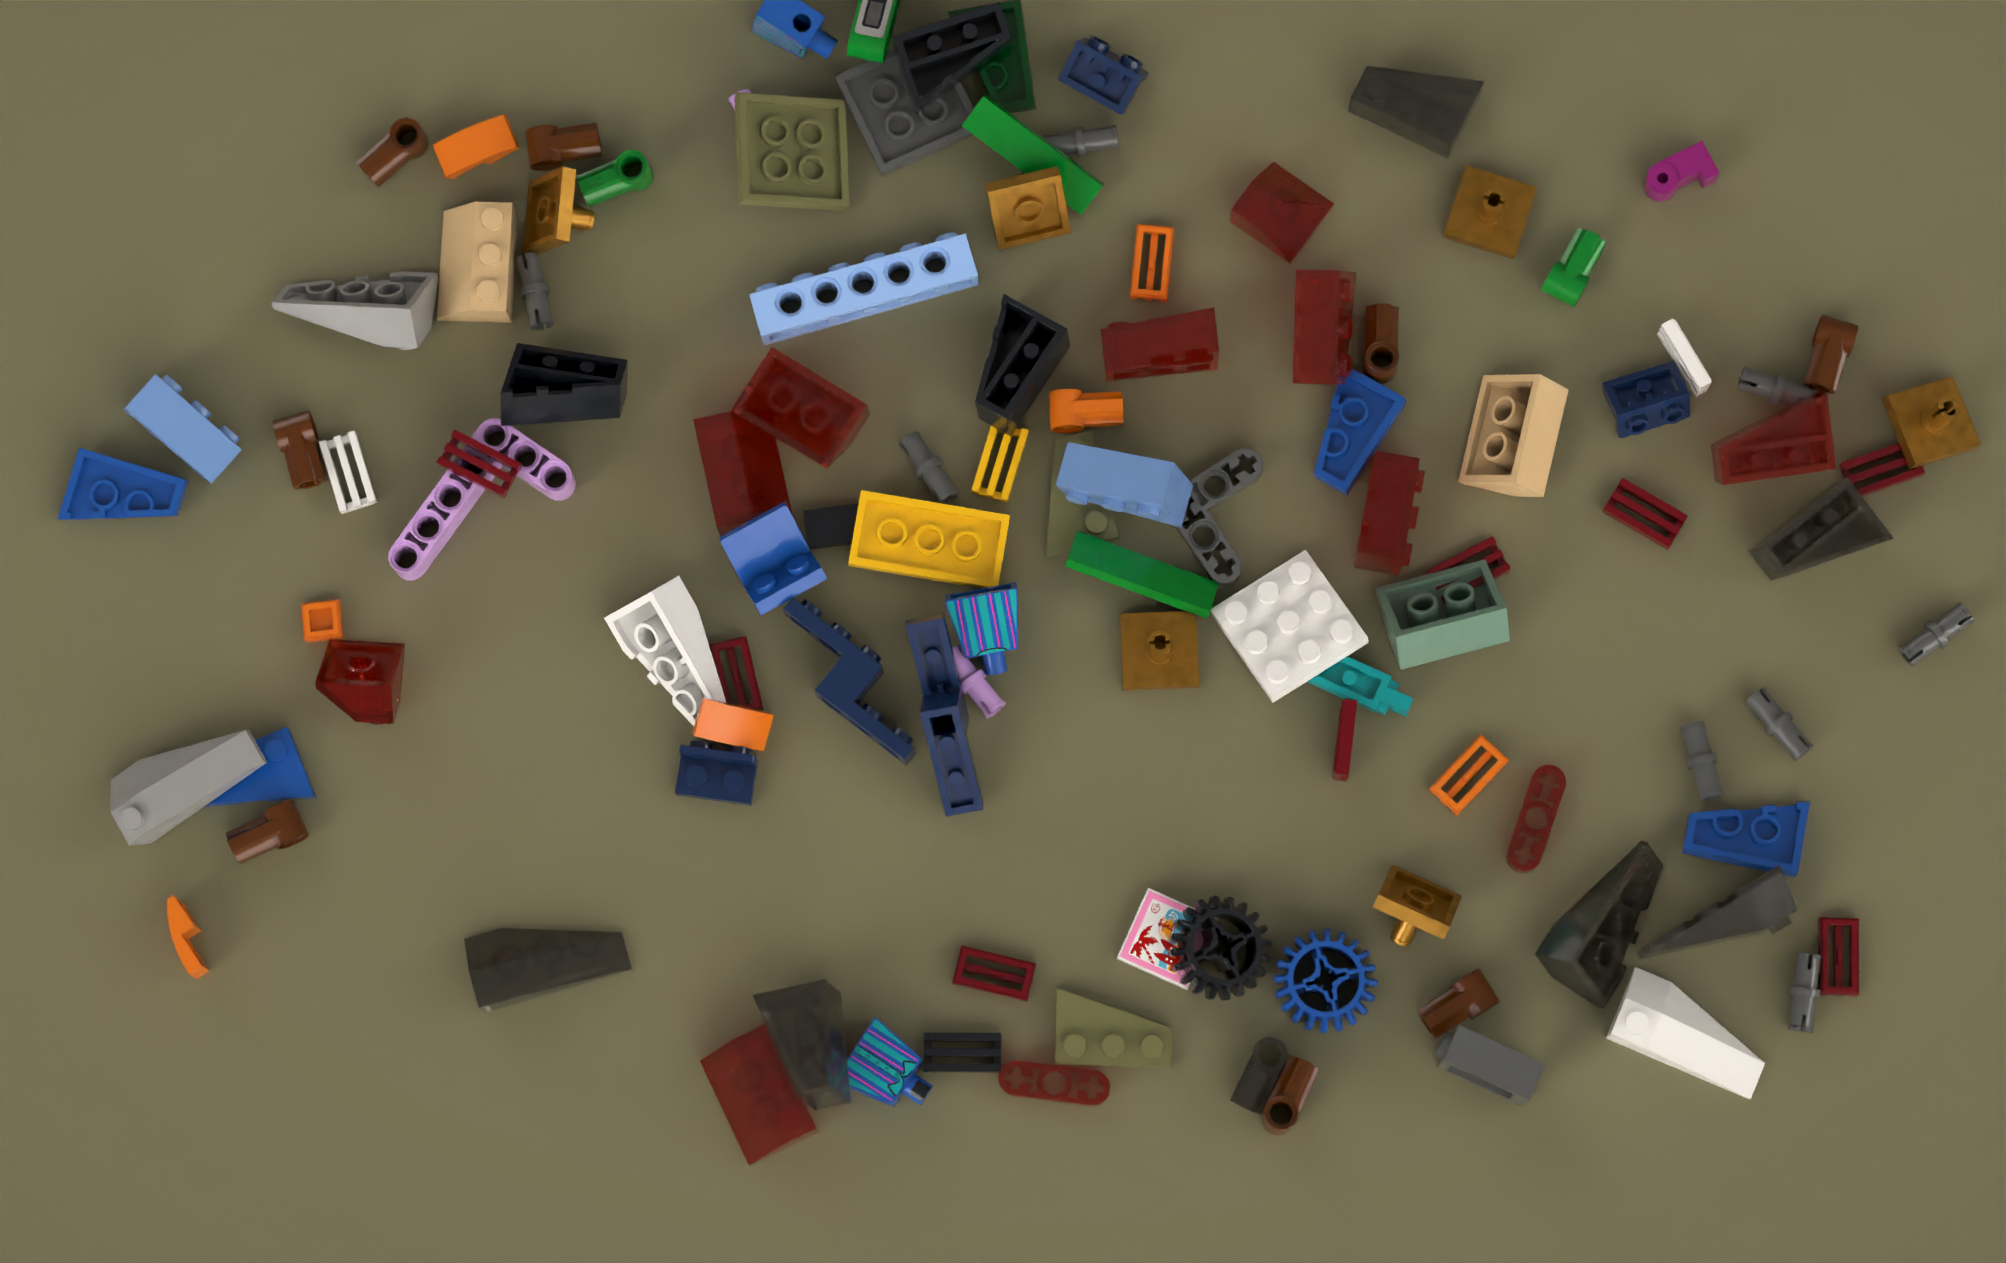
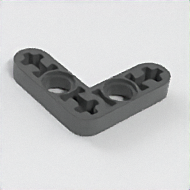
(1203, 503)

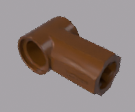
(552, 145)
(390, 155)
(1381, 340)
(1831, 345)
(298, 441)
(277, 828)
(1465, 1000)
(1290, 1092)

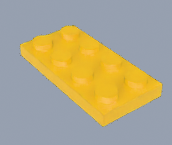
(928, 540)

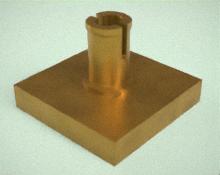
(1028, 207)
(552, 212)
(1490, 212)
(1931, 422)
(1159, 650)
(1415, 905)

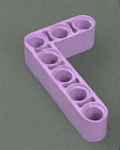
(451, 517)

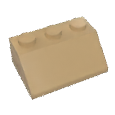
(478, 263)
(1513, 434)

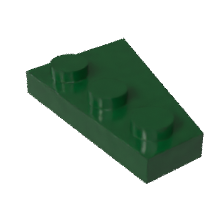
(1009, 72)

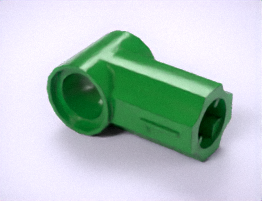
(611, 179)
(1571, 273)

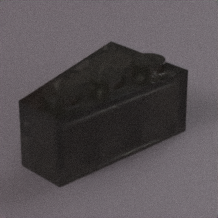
(1416, 105)
(1821, 531)
(810, 1040)

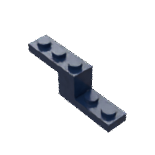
(850, 679)
(944, 714)

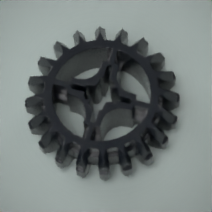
(1213, 935)

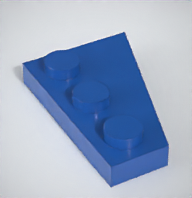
(1356, 427)
(118, 489)
(277, 779)
(1749, 837)

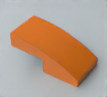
(476, 145)
(732, 724)
(183, 928)

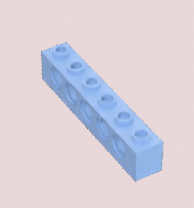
(851, 305)

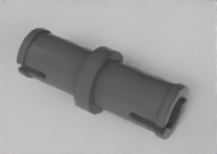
(1085, 140)
(534, 291)
(1772, 387)
(928, 467)
(1936, 634)
(1779, 724)
(1701, 761)
(1804, 992)

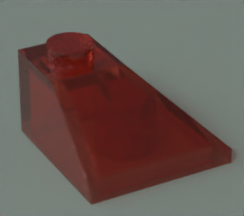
(1280, 211)
(363, 679)

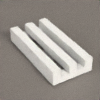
(1684, 357)
(338, 442)

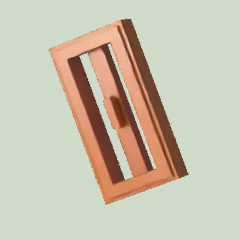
(1149, 293)
(1446, 798)

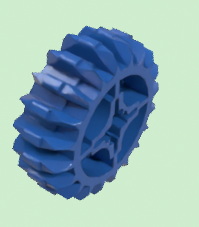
(1316, 949)

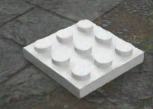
(1289, 626)

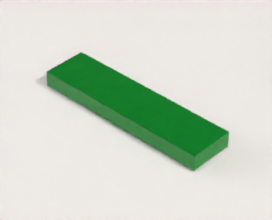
(1030, 151)
(1141, 574)

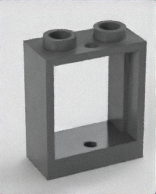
(1489, 1064)

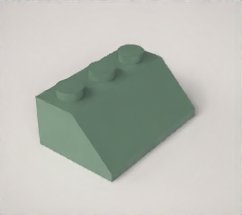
(1429, 630)

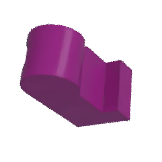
(1680, 170)

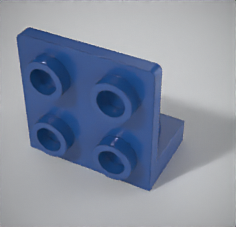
(772, 558)

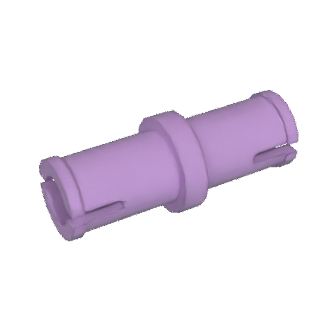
(976, 686)

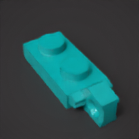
(1363, 683)

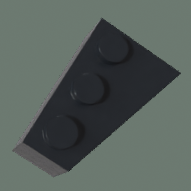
(949, 51)
(1019, 364)
(561, 386)

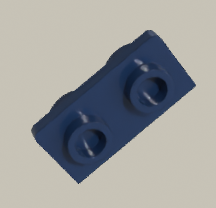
(1103, 74)
(1647, 399)
(716, 773)

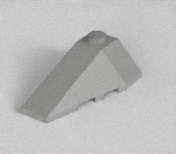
(379, 312)
(174, 785)

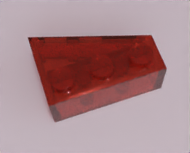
(1323, 326)
(1161, 346)
(1779, 445)
(1389, 513)

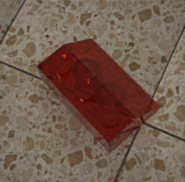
(801, 409)
(739, 469)
(758, 1095)

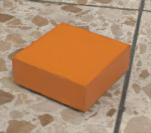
(322, 620)

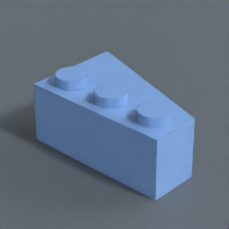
(184, 427)
(1125, 483)

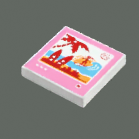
(1148, 936)

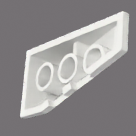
(670, 641)
(1676, 1031)

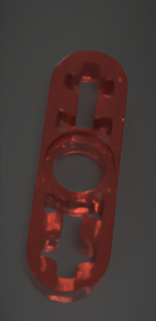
(1555, 795)
(1024, 1088)

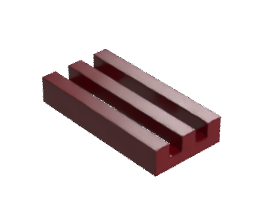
(451, 449)
(1846, 466)
(1652, 501)
(1496, 555)
(729, 646)
(1344, 740)
(1823, 985)
(991, 988)

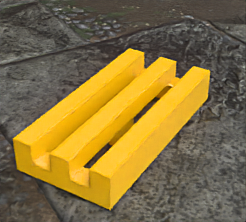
(990, 492)

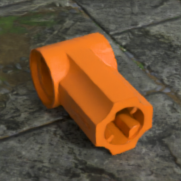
(1074, 410)

